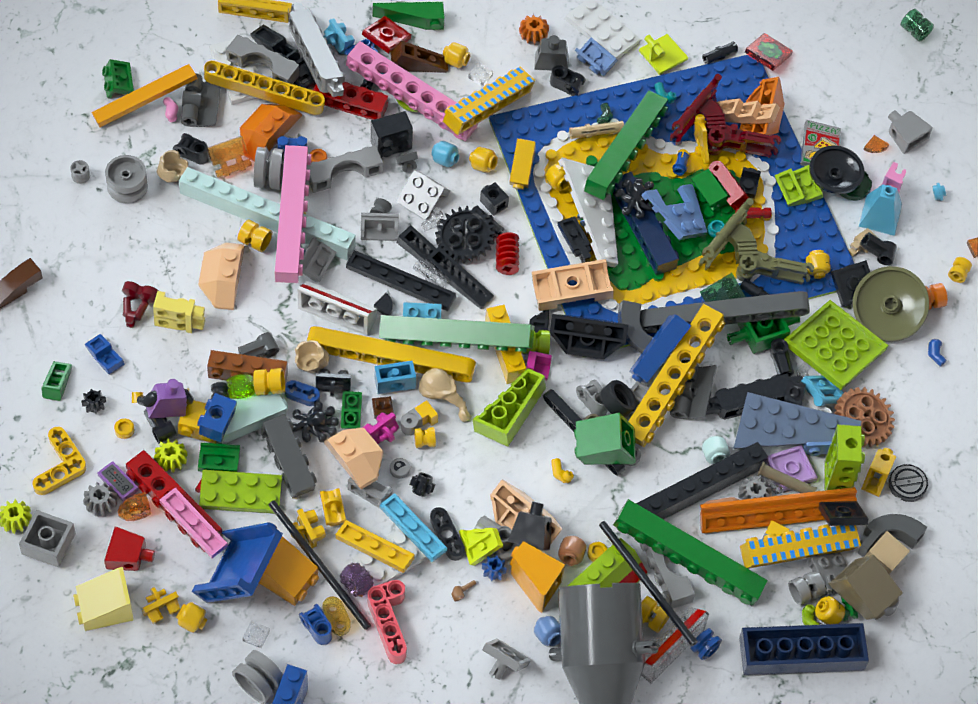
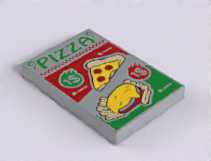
(817, 136)

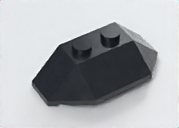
(587, 335)

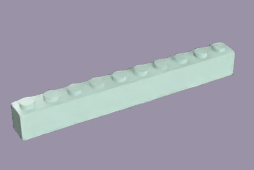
(260, 210)

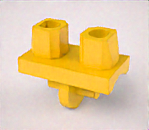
(332, 507)
(305, 520)
(152, 609)

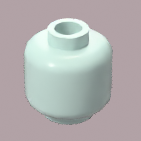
(715, 449)

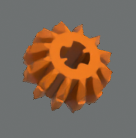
(533, 29)

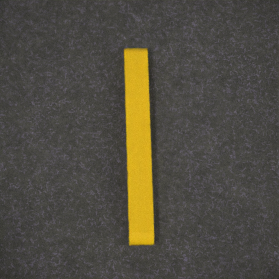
(387, 352)

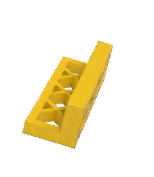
(259, 9)

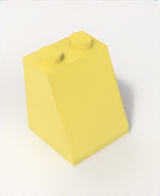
(103, 601)

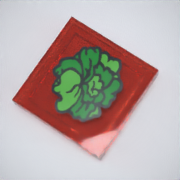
(768, 51)

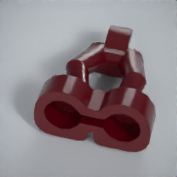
(135, 291)

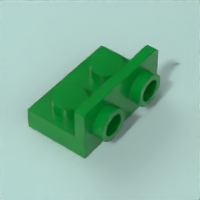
(117, 78)

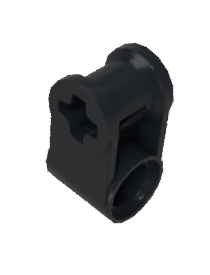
(565, 80)
(192, 149)

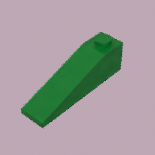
(416, 14)

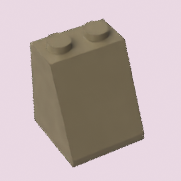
(867, 587)

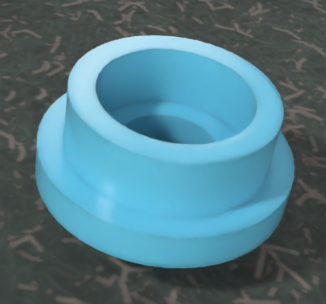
(939, 191)

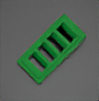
(52, 391)

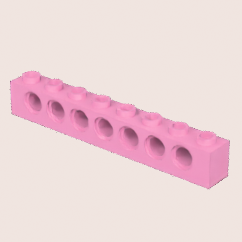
(407, 83)

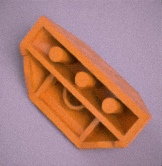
(767, 93)
(266, 126)

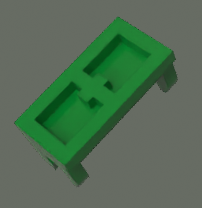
(710, 190)

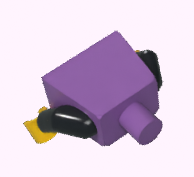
(165, 399)

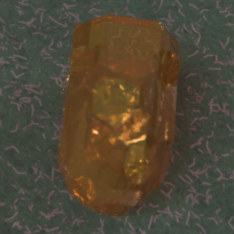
(135, 508)

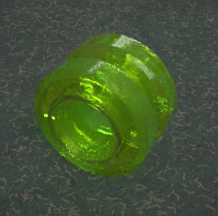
(240, 386)

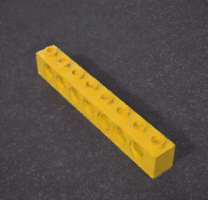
(705, 317)

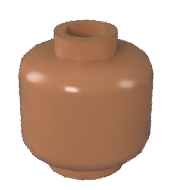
(572, 550)

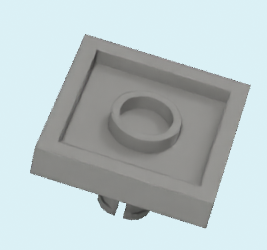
(505, 657)

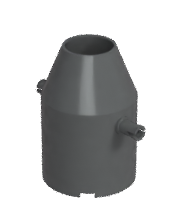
(602, 641)

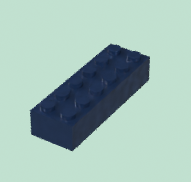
(803, 649)

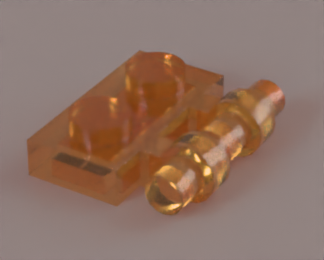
(227, 151)

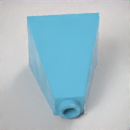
(882, 210)

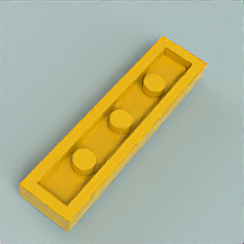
(375, 546)

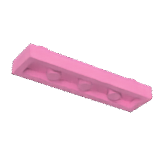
(193, 523)

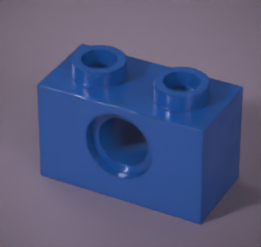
(216, 427)

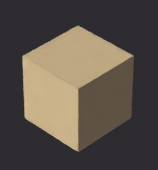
(888, 552)

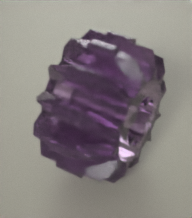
(356, 579)

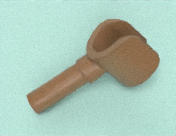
(458, 594)

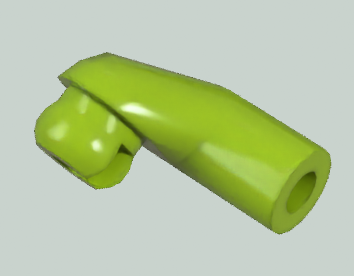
(808, 615)

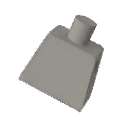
(908, 130)

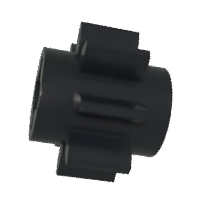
(98, 399)
(422, 484)

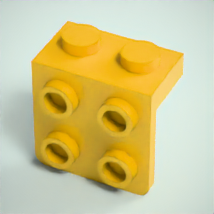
(188, 424)

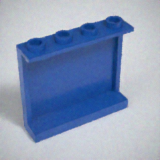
(241, 563)

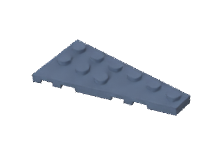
(784, 423)

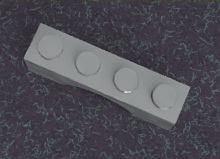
(244, 52)
(364, 161)
(675, 588)

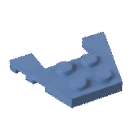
(683, 218)

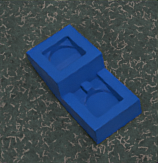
(104, 354)

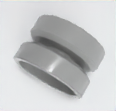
(269, 168)
(126, 178)
(258, 676)

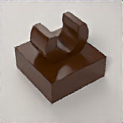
(382, 404)

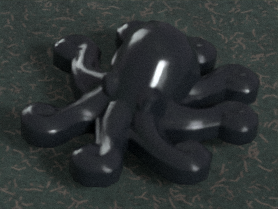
(634, 197)
(315, 422)

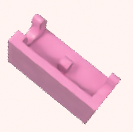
(894, 179)

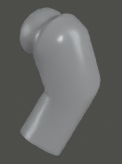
(505, 555)

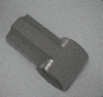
(262, 346)

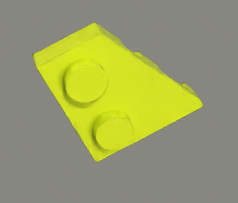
(480, 543)

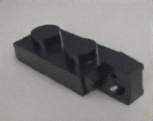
(575, 238)

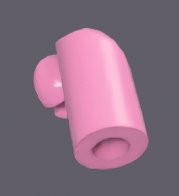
(171, 109)

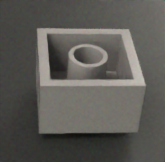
(47, 538)

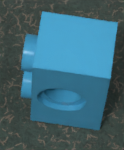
(395, 377)

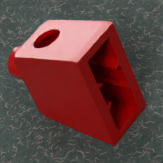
(127, 551)

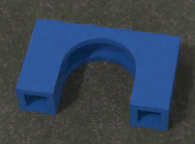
(292, 686)

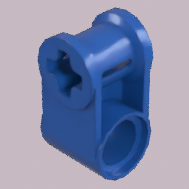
(316, 621)

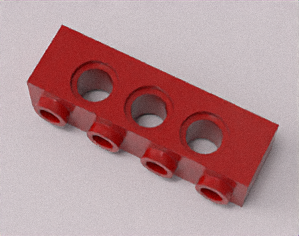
(358, 103)

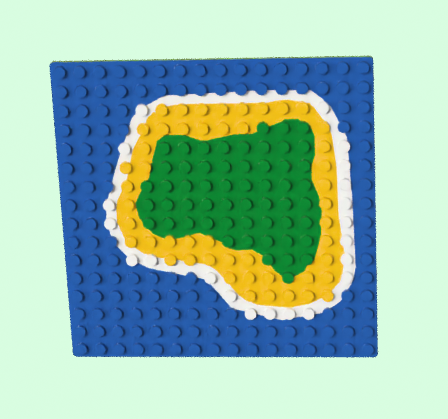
(786, 235)

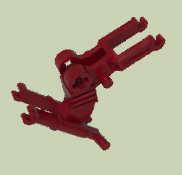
(719, 133)

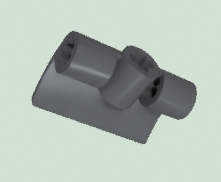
(200, 103)
(696, 395)

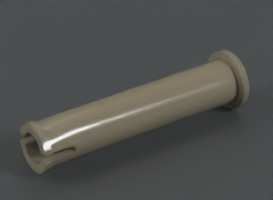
(784, 479)

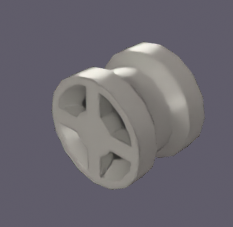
(82, 167)

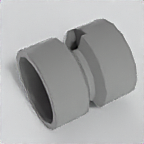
(809, 586)

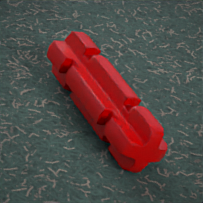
(757, 212)

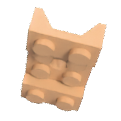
(552, 286)

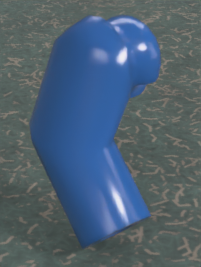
(934, 351)

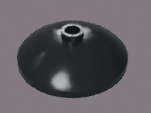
(837, 162)

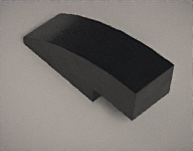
(275, 42)

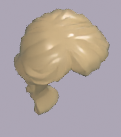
(440, 385)

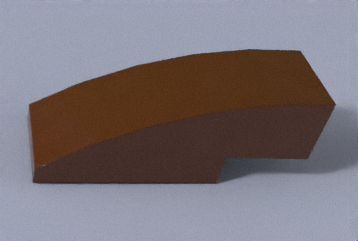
(18, 280)

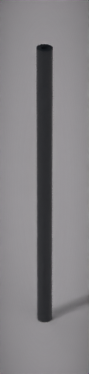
(321, 567)
(648, 583)

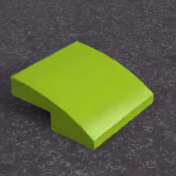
(798, 186)

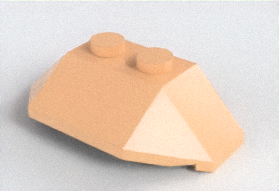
(221, 274)
(357, 454)
(509, 501)

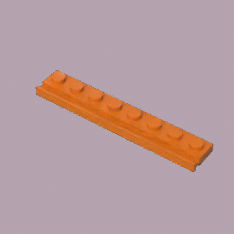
(761, 511)

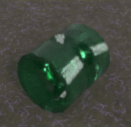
(917, 25)

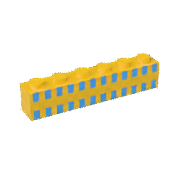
(488, 100)
(798, 546)

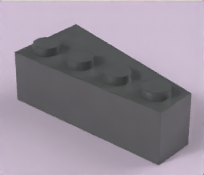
(288, 455)

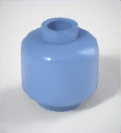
(548, 631)

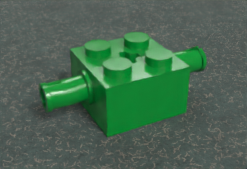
(762, 333)

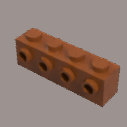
(225, 365)

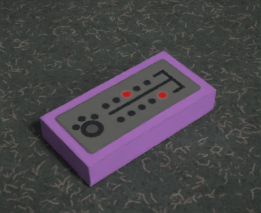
(118, 480)

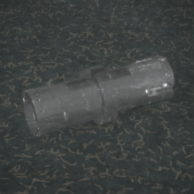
(430, 274)

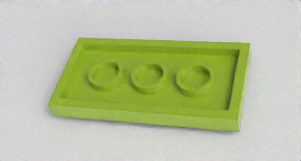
(239, 491)

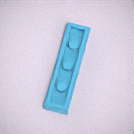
(413, 527)

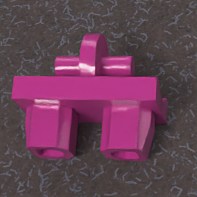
(384, 429)

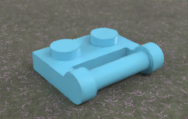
(820, 386)

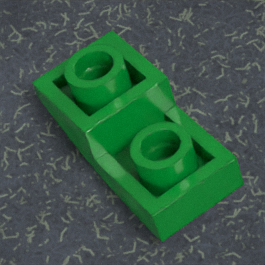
(351, 410)

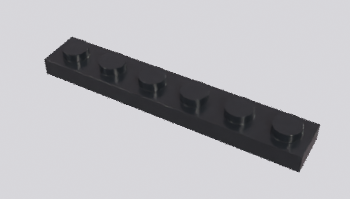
(400, 280)

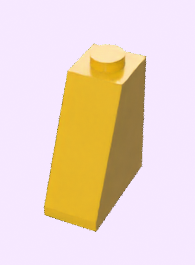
(522, 163)

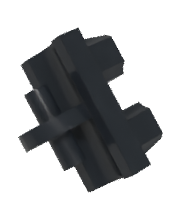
(333, 382)

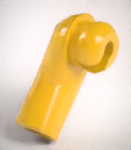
(559, 473)

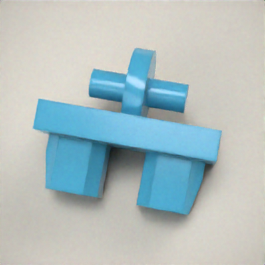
(336, 36)

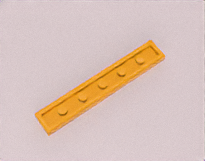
(144, 95)

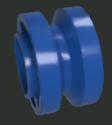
(707, 644)

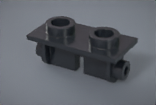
(795, 392)

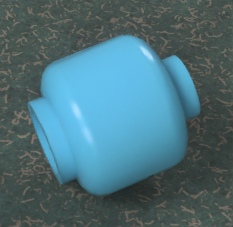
(445, 154)

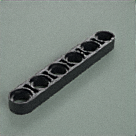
(569, 417)

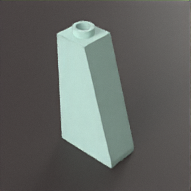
(252, 413)

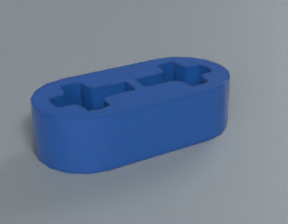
(301, 393)

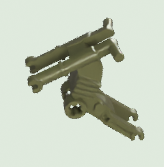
(746, 254)

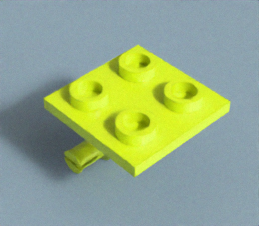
(662, 53)

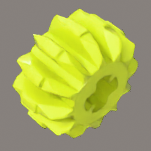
(171, 455)
(21, 516)

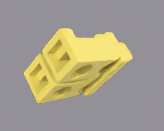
(177, 313)

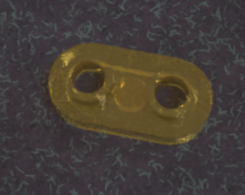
(336, 617)

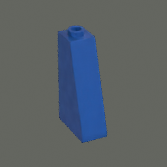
(659, 348)

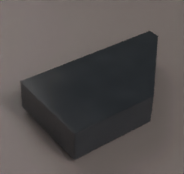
(540, 321)

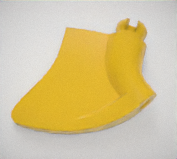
(701, 136)

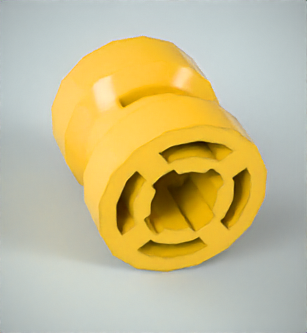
(960, 268)
(425, 437)

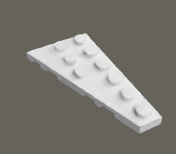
(594, 211)

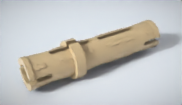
(598, 129)

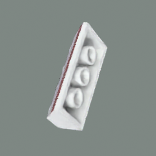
(336, 308)

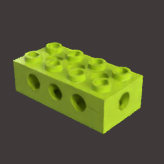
(844, 458)

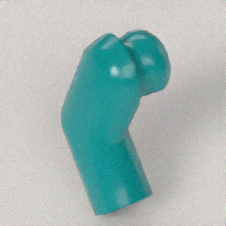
(661, 91)

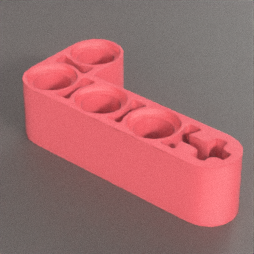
(390, 623)

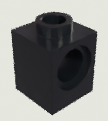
(496, 204)

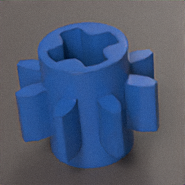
(498, 564)

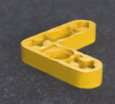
(67, 461)

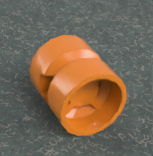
(937, 296)

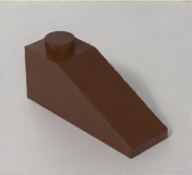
(418, 59)

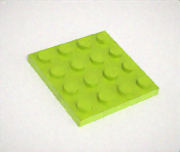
(835, 344)

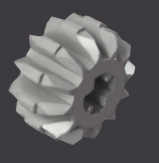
(750, 486)
(105, 504)

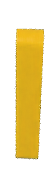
(257, 81)

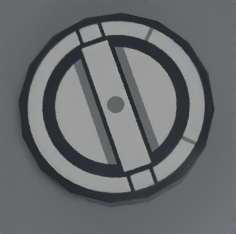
(908, 482)

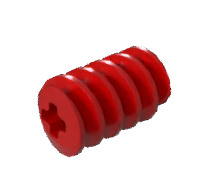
(507, 253)

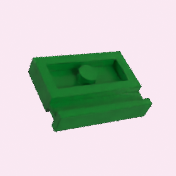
(219, 457)

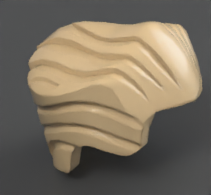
(171, 166)
(311, 356)

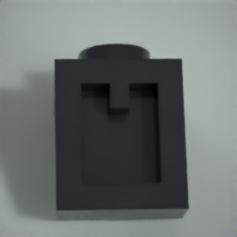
(749, 181)

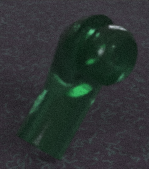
(606, 115)

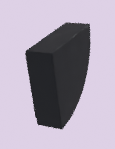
(384, 305)

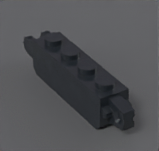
(731, 401)

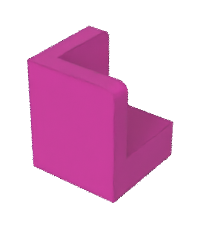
(539, 363)

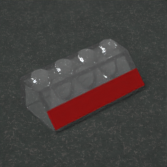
(672, 642)

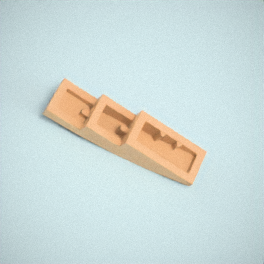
(748, 112)

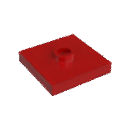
(386, 34)

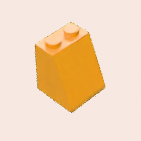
(289, 573)
(536, 574)

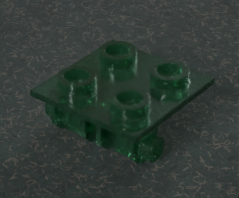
(723, 289)

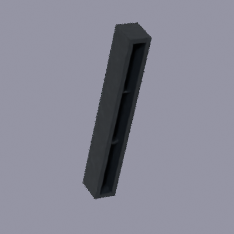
(706, 482)

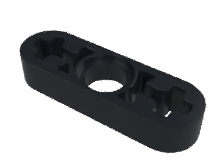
(447, 525)

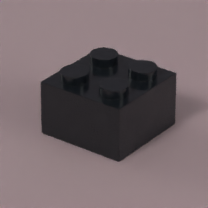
(392, 134)

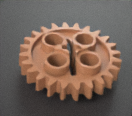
(851, 403)

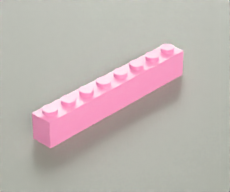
(291, 214)

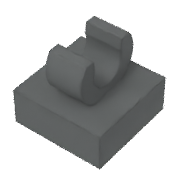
(407, 159)

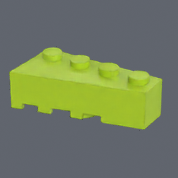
(507, 413)

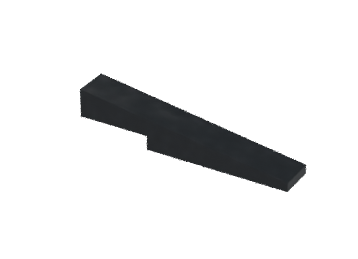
(445, 265)

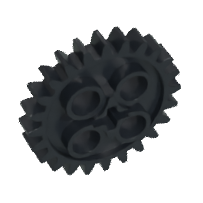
(482, 234)

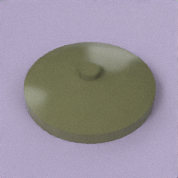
(891, 303)

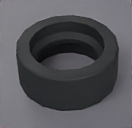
(618, 398)

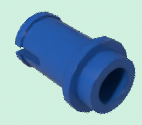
(679, 167)

